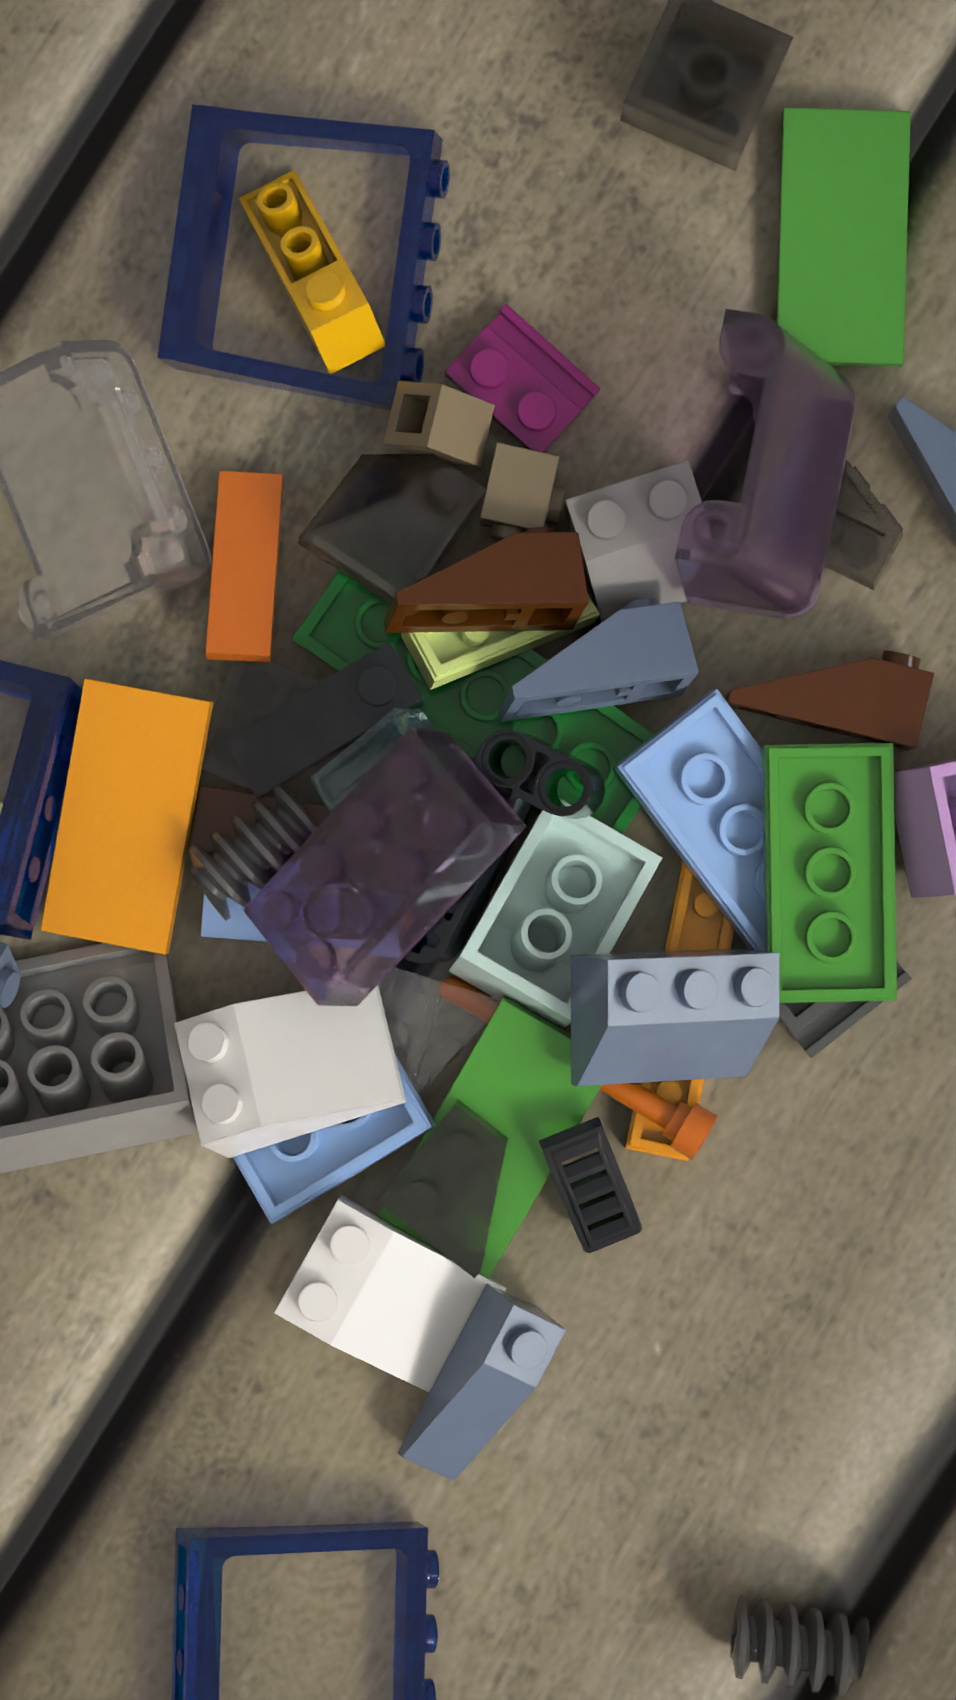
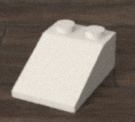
(285, 1069)
(381, 1295)

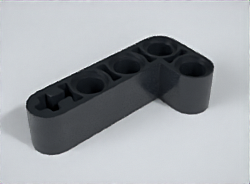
(533, 786)

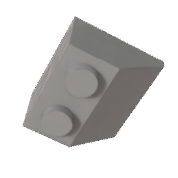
(633, 536)

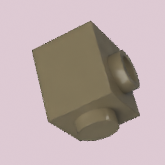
(452, 425)
(521, 491)

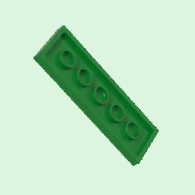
(350, 625)

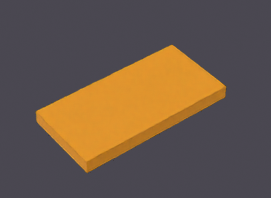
(126, 816)

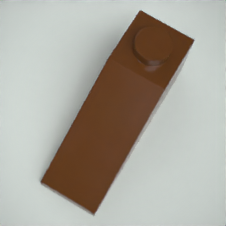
(513, 585)
(855, 699)

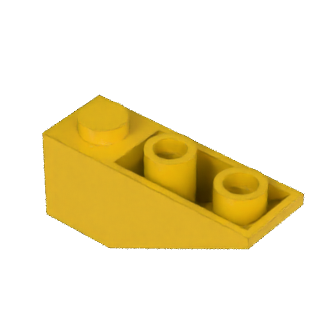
(313, 272)

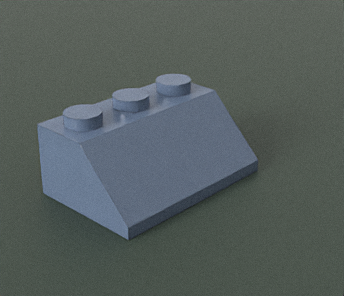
(670, 1014)

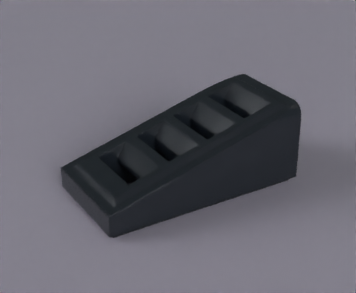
(591, 1186)

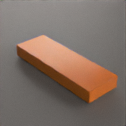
(244, 566)

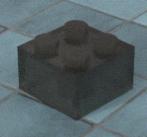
(705, 79)

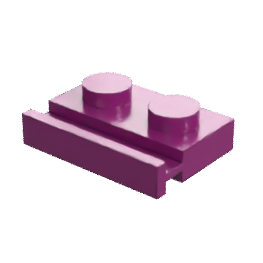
(525, 378)

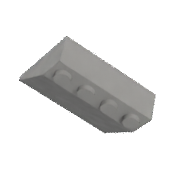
(90, 1057)

